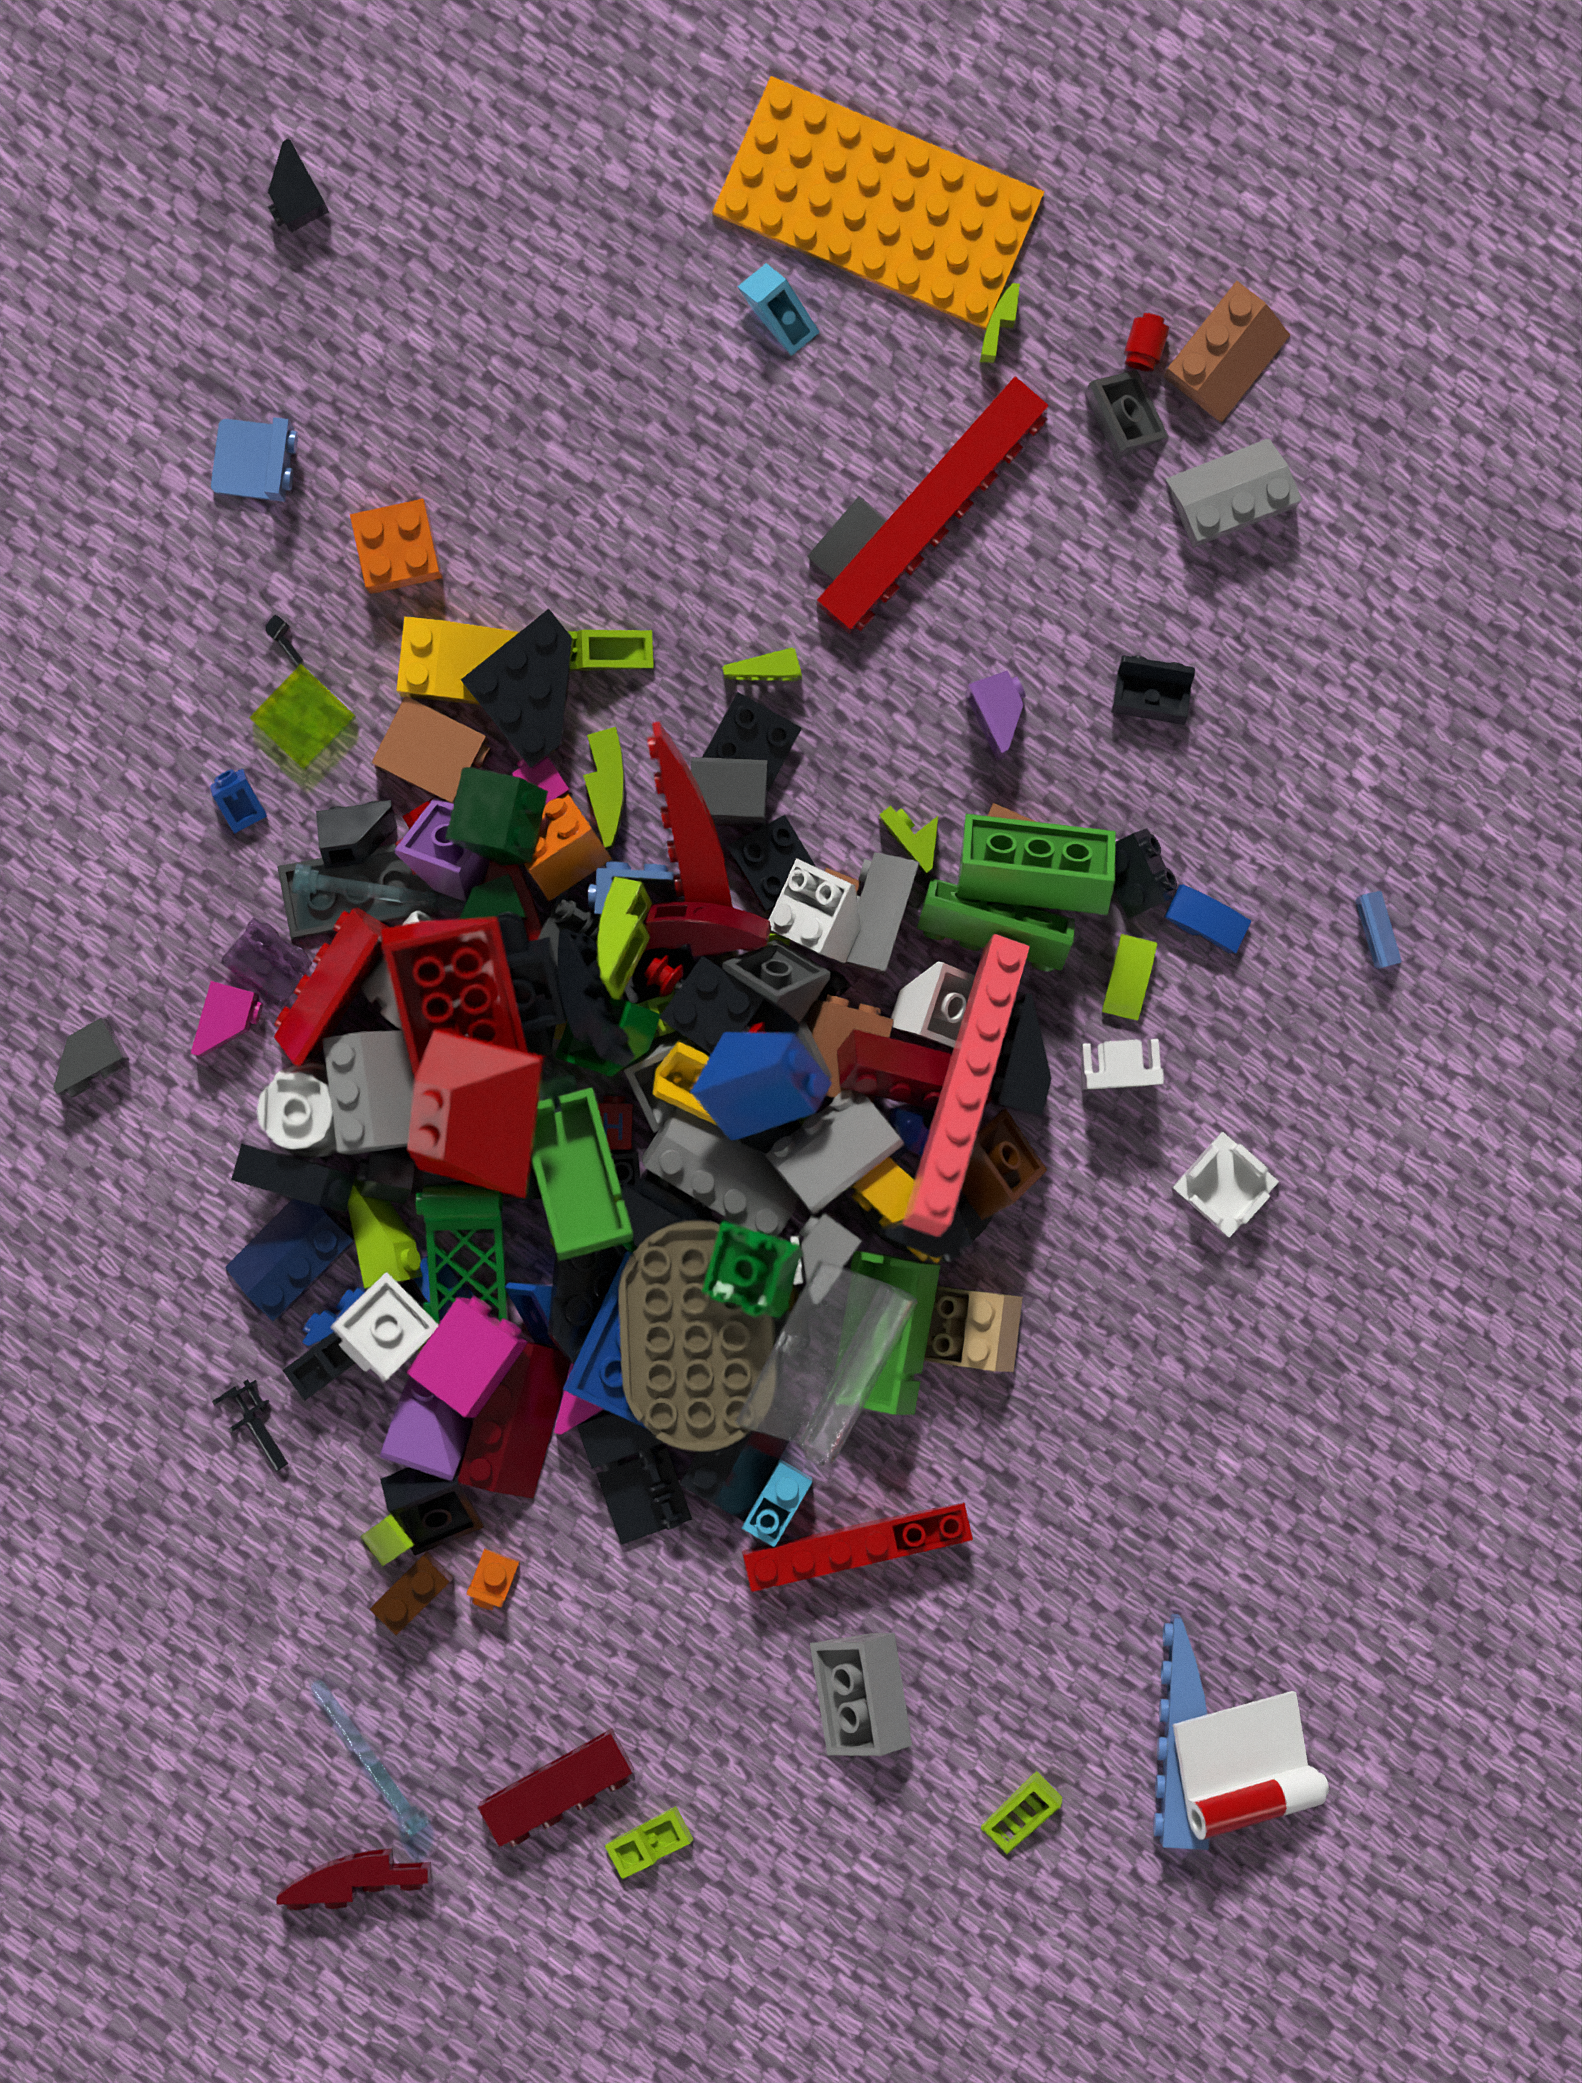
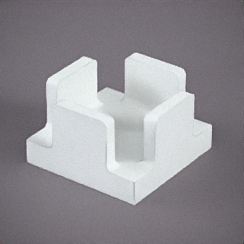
(1121, 1065)
(1226, 1184)
(383, 1327)

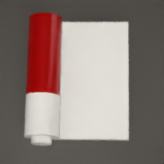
(1246, 1766)

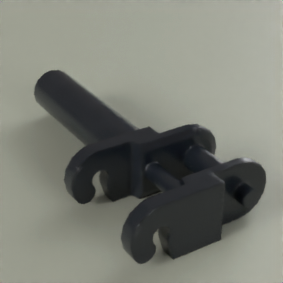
(254, 1423)

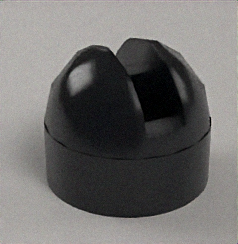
(836, 983)

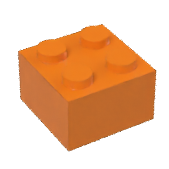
(396, 546)
(564, 848)

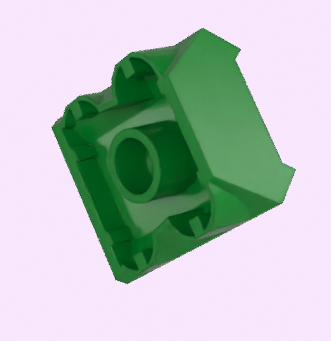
(752, 1270)

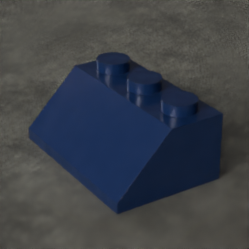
(289, 1256)

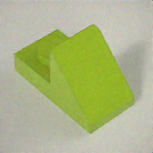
(919, 845)

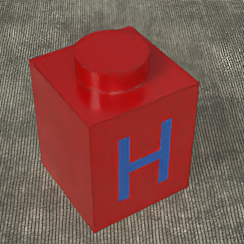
(617, 1121)

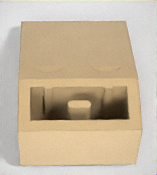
(974, 1329)

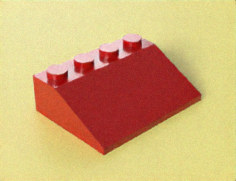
(452, 981)
(331, 987)

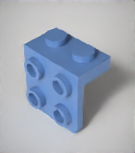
(254, 459)
(650, 875)

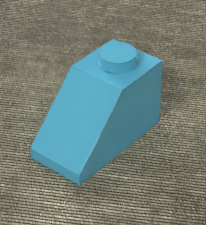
(779, 308)

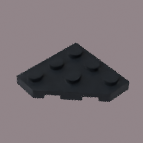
(528, 687)
(578, 1294)

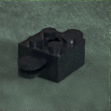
(534, 982)

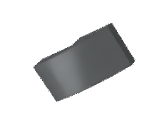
(846, 537)

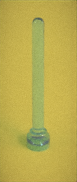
(309, 880)
(410, 1818)

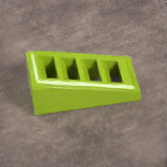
(774, 666)
(1044, 1791)

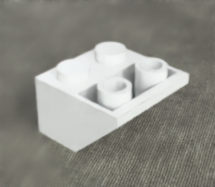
(817, 911)

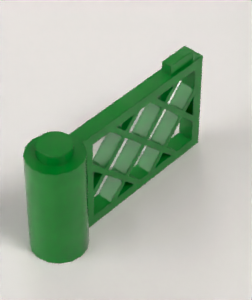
(457, 1209)

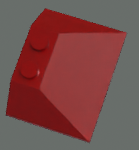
(476, 1112)

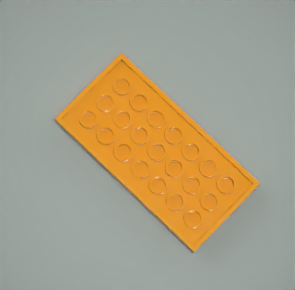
(878, 202)

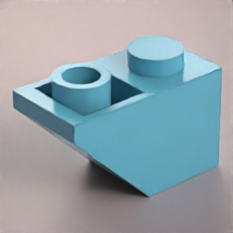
(777, 1503)

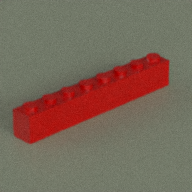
(933, 505)

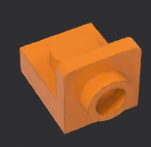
(492, 1580)

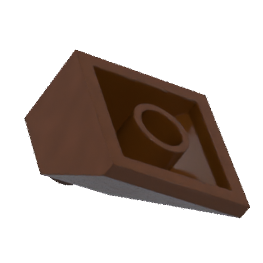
(1000, 1166)

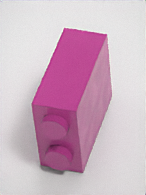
(467, 1356)

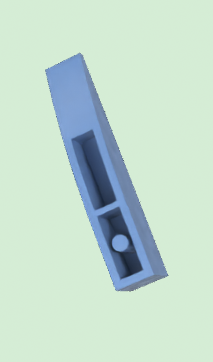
(1183, 1702)

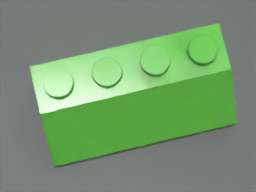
(1037, 864)
(978, 920)

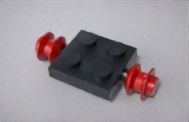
(705, 1002)

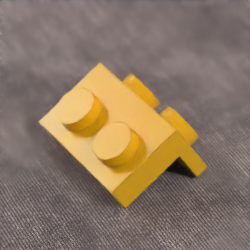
(677, 1077)

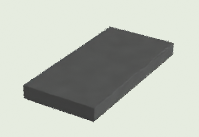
(320, 910)

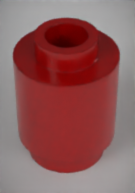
(1146, 342)

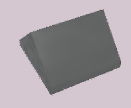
(1125, 413)
(733, 789)
(780, 976)

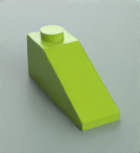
(381, 1239)

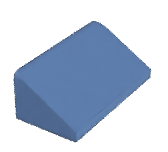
(1378, 929)

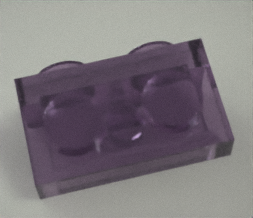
(267, 962)

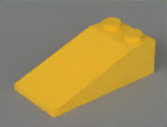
(442, 653)

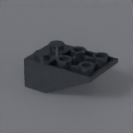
(1026, 1070)

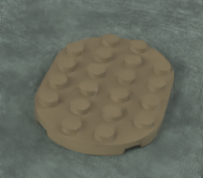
(681, 1351)

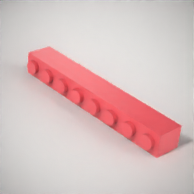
(966, 1086)

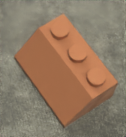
(1227, 352)

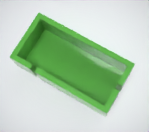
(578, 1177)
(896, 1389)

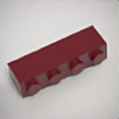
(893, 1069)
(556, 1788)

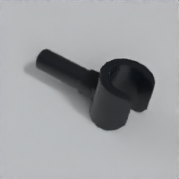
(276, 630)

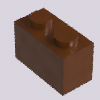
(411, 1593)

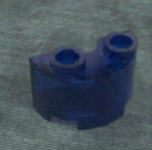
(910, 1130)

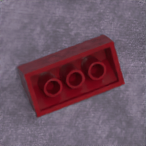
(516, 1424)

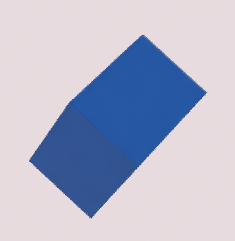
(534, 1308)

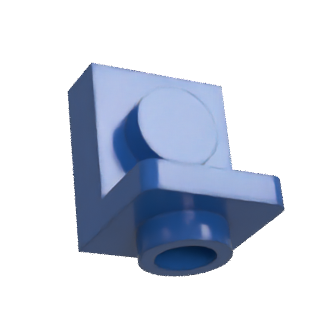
(237, 799)

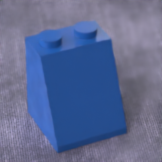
(759, 1082)

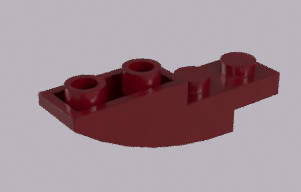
(706, 926)
(337, 1879)

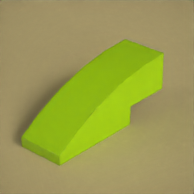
(611, 650)
(607, 783)
(622, 933)

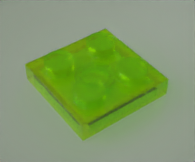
(302, 717)

